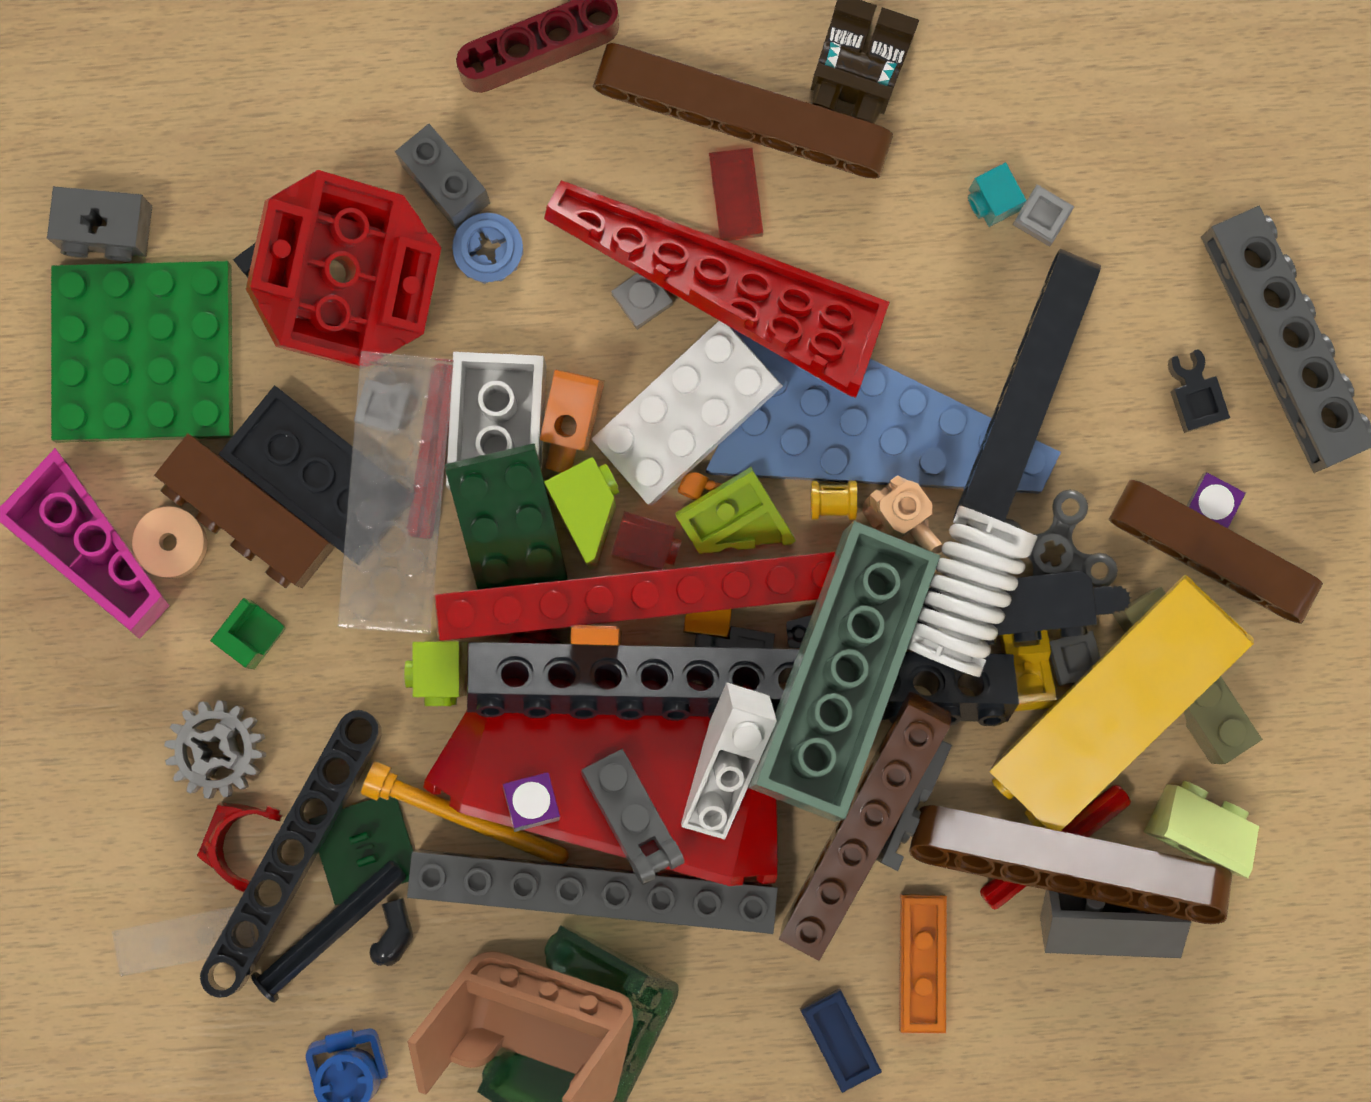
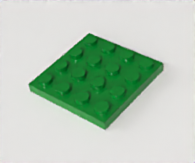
(141, 351)

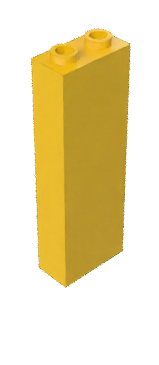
(1120, 705)

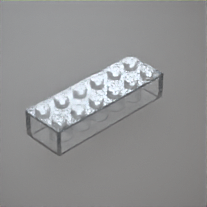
(395, 493)

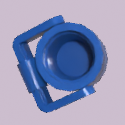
(350, 1072)

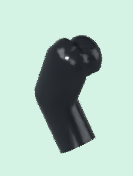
(396, 937)

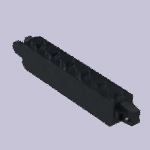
(1037, 604)

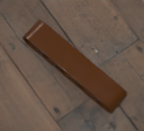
(1216, 551)

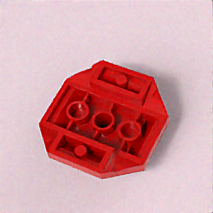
(385, 259)

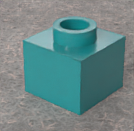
(995, 195)

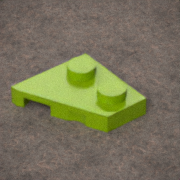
(734, 516)

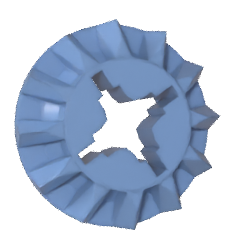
(496, 229)

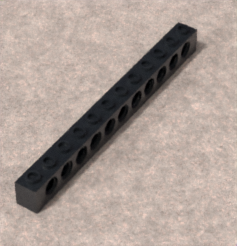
(677, 666)

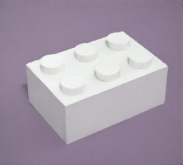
(495, 404)

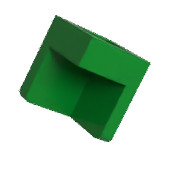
(248, 634)

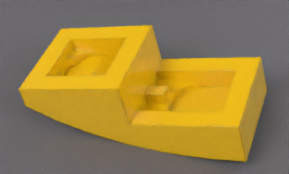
(1032, 671)

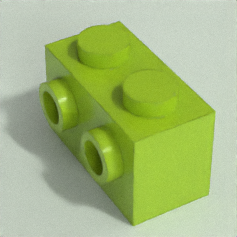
(438, 672)

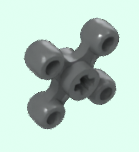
(1061, 532)

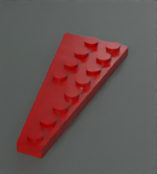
(779, 306)

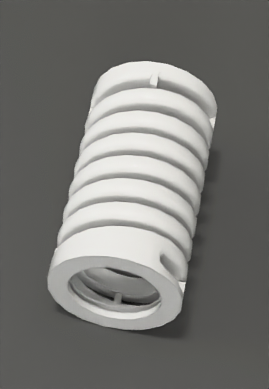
(970, 590)

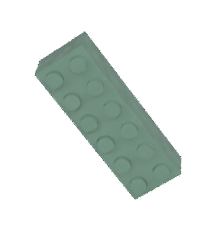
(845, 672)

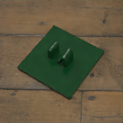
(362, 843)

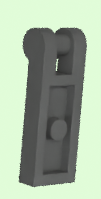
(631, 815)

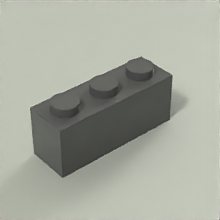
(1101, 928)

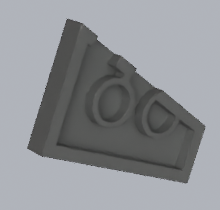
(910, 816)

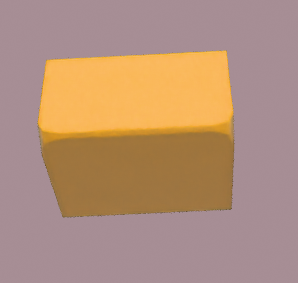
(708, 623)

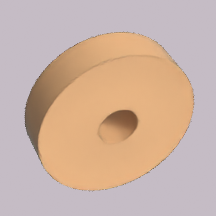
(149, 538)

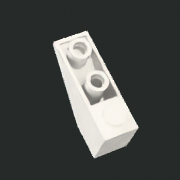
(728, 759)

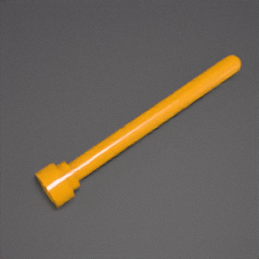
(384, 784)

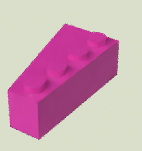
(75, 537)

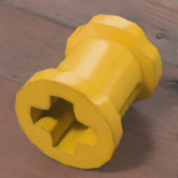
(833, 500)

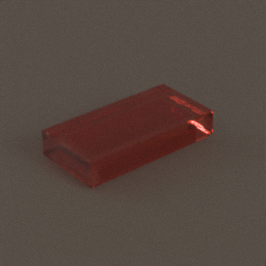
(736, 194)

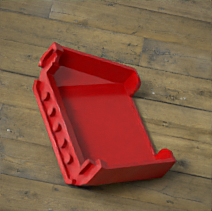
(662, 752)

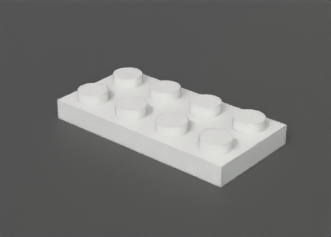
(686, 412)

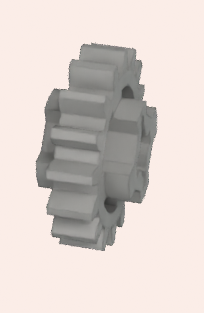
(204, 767)

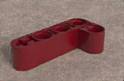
(542, 50)

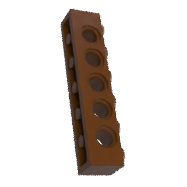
(868, 824)

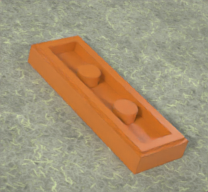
(595, 635)
(922, 963)

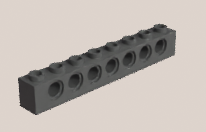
(590, 891)

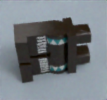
(860, 76)

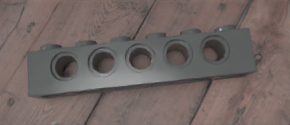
(1265, 328)

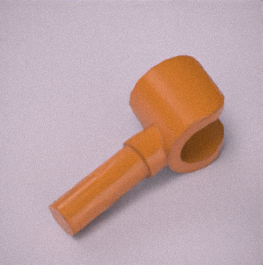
(693, 485)

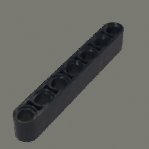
(1030, 386)
(273, 867)

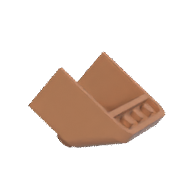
(529, 1012)

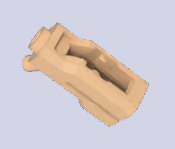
(903, 512)

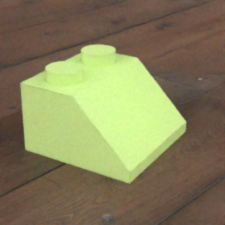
(1204, 829)

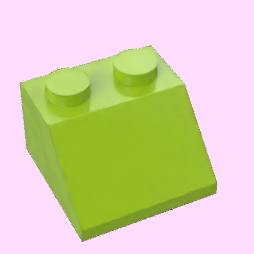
(586, 505)

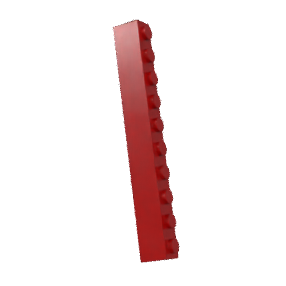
(630, 596)

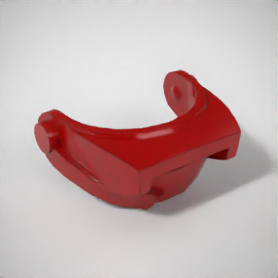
(212, 846)

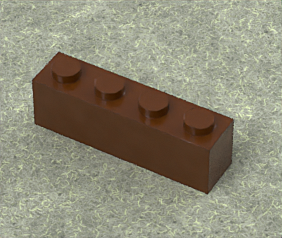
(243, 511)

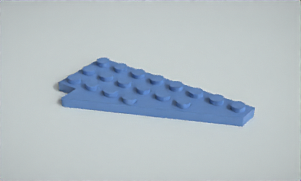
(882, 433)

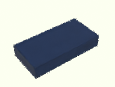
(840, 1040)

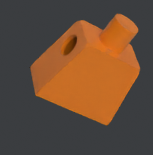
(578, 398)

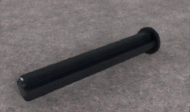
(328, 930)

